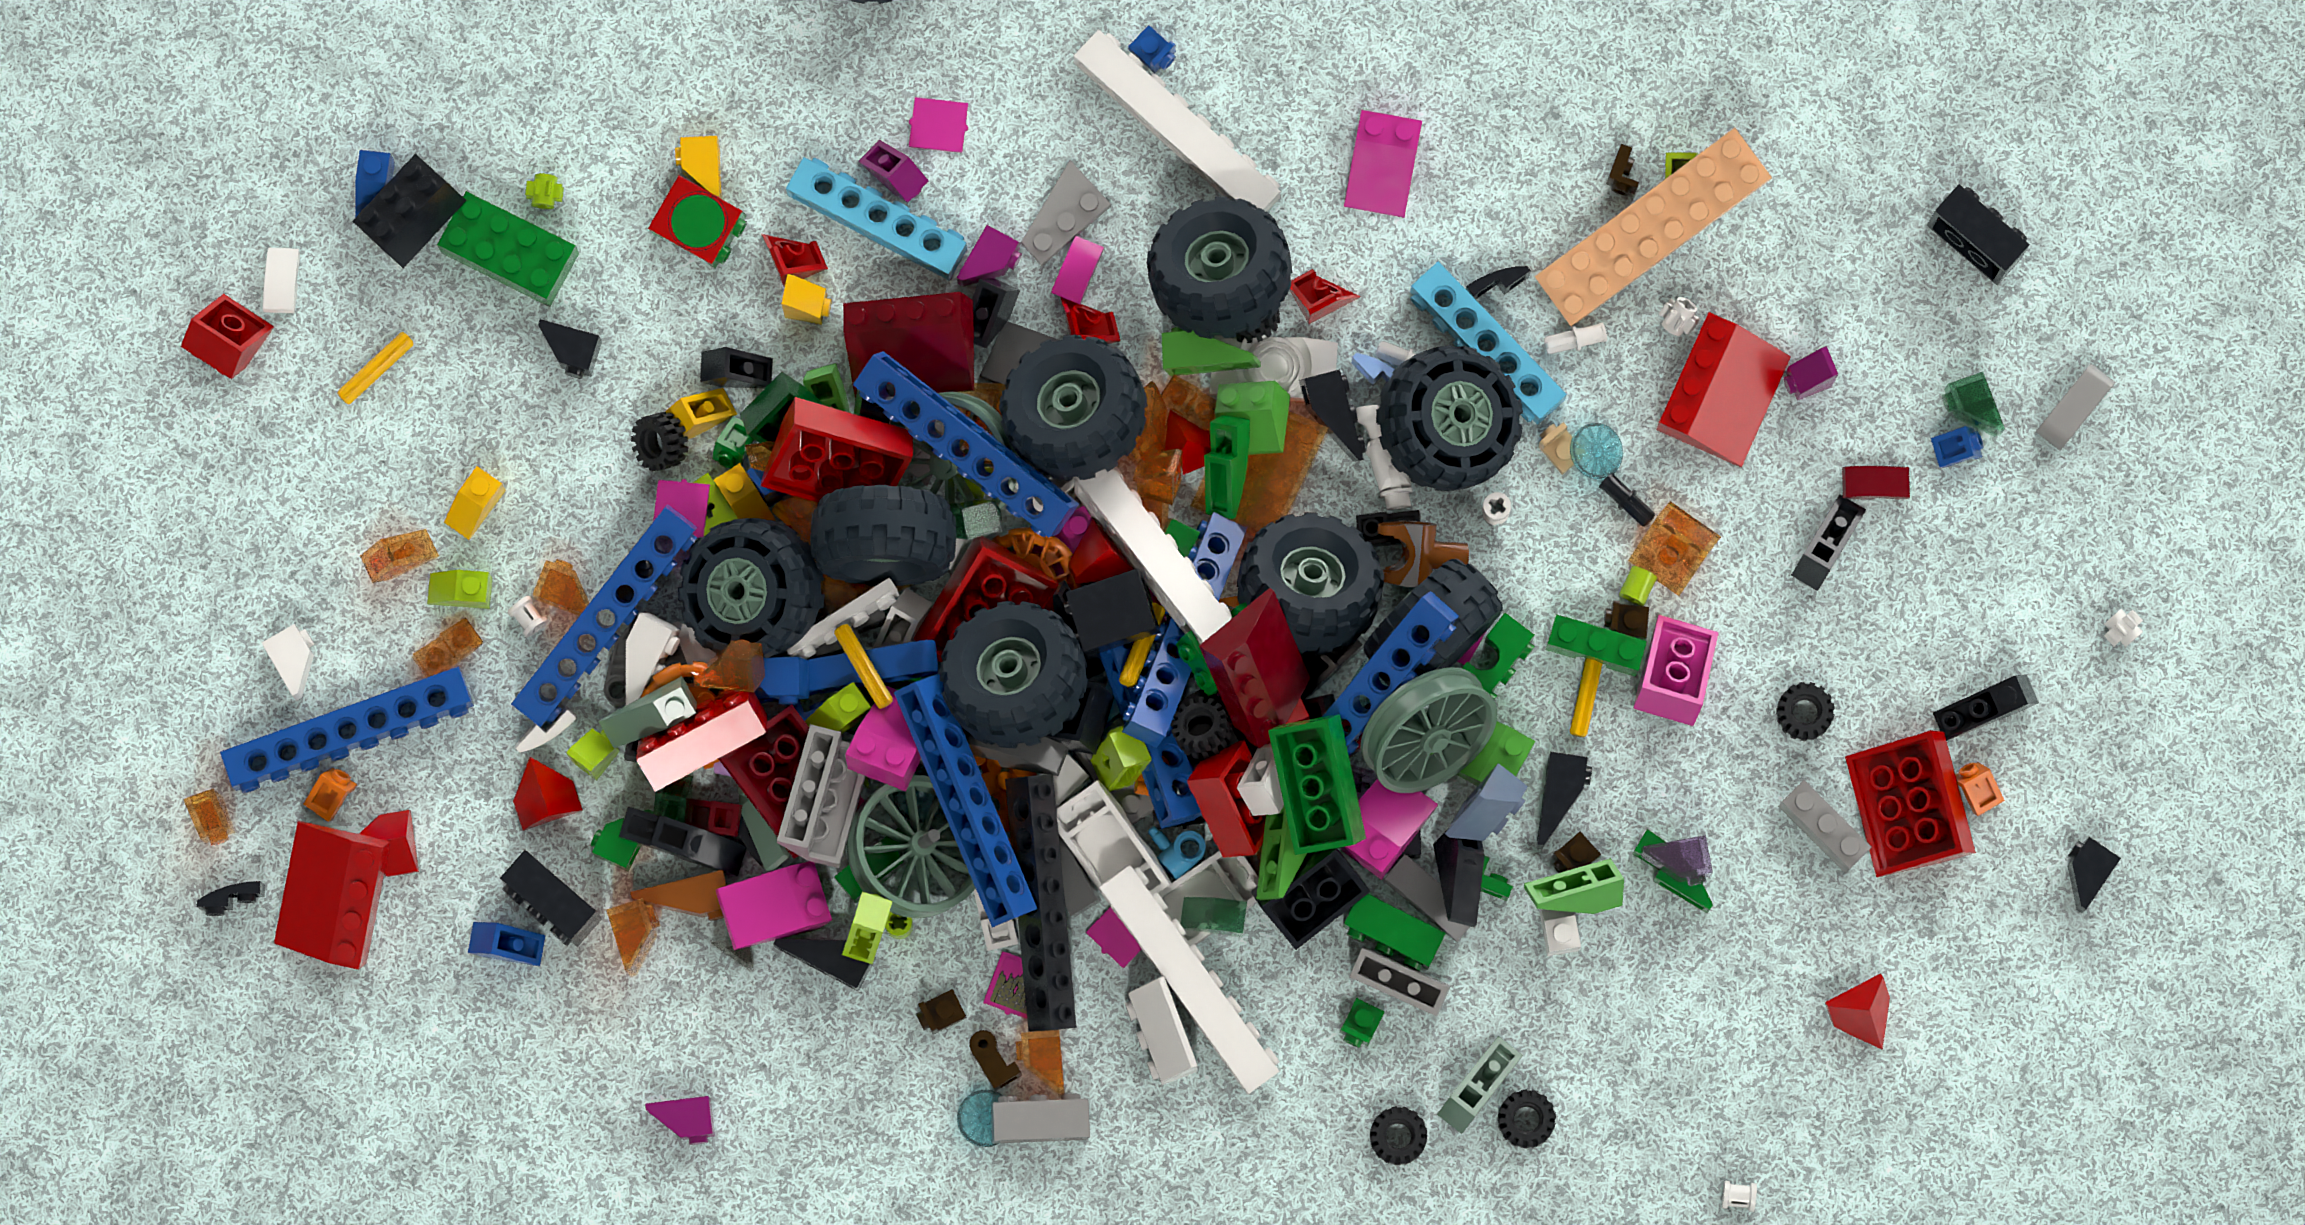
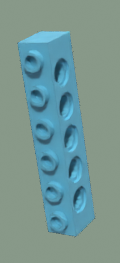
(941, 261)
(1439, 282)

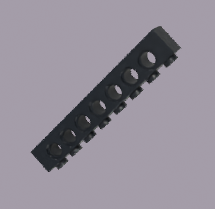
(1044, 930)

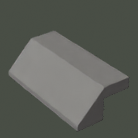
(821, 800)

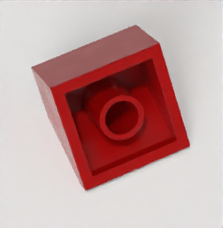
(226, 336)

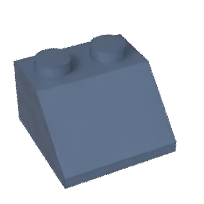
(1488, 806)

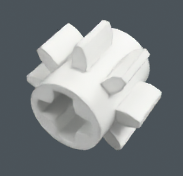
(1679, 316)
(2123, 628)

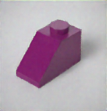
(894, 170)
(990, 257)
(1811, 374)
(687, 1118)

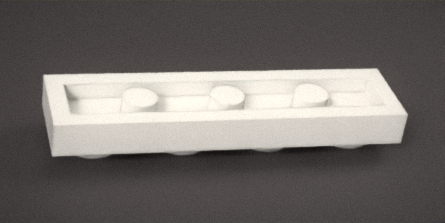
(853, 614)

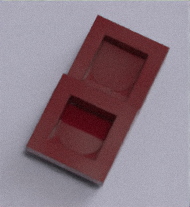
(1875, 482)
(715, 816)

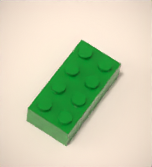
(508, 249)
(1317, 784)

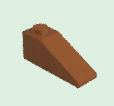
(688, 896)

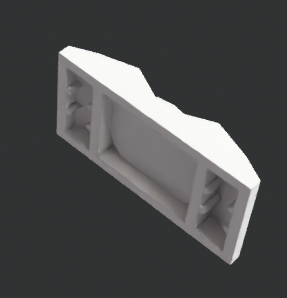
(1281, 360)
(1105, 839)
(1214, 877)

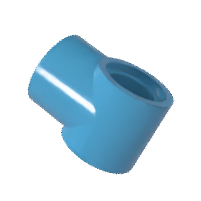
(1172, 858)

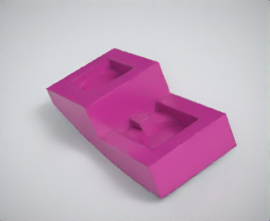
(1077, 269)

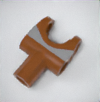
(1420, 552)

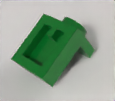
(731, 443)
(1495, 884)
(1361, 1023)

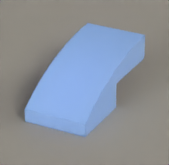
(1372, 368)

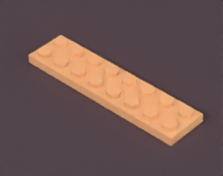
(1653, 227)

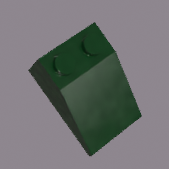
(766, 412)

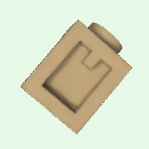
(1556, 446)

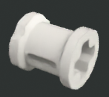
(1493, 499)
(527, 616)
(1739, 1196)

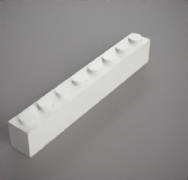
(1174, 123)
(1153, 553)
(1188, 979)

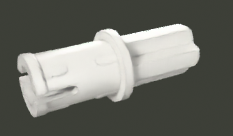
(1575, 338)
(1393, 353)

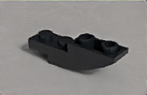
(682, 841)

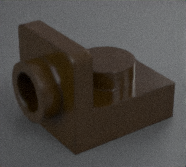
(1622, 166)
(1627, 619)
(1575, 854)
(940, 1012)

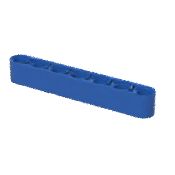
(891, 663)

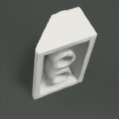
(1161, 1032)

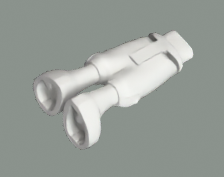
(1392, 484)

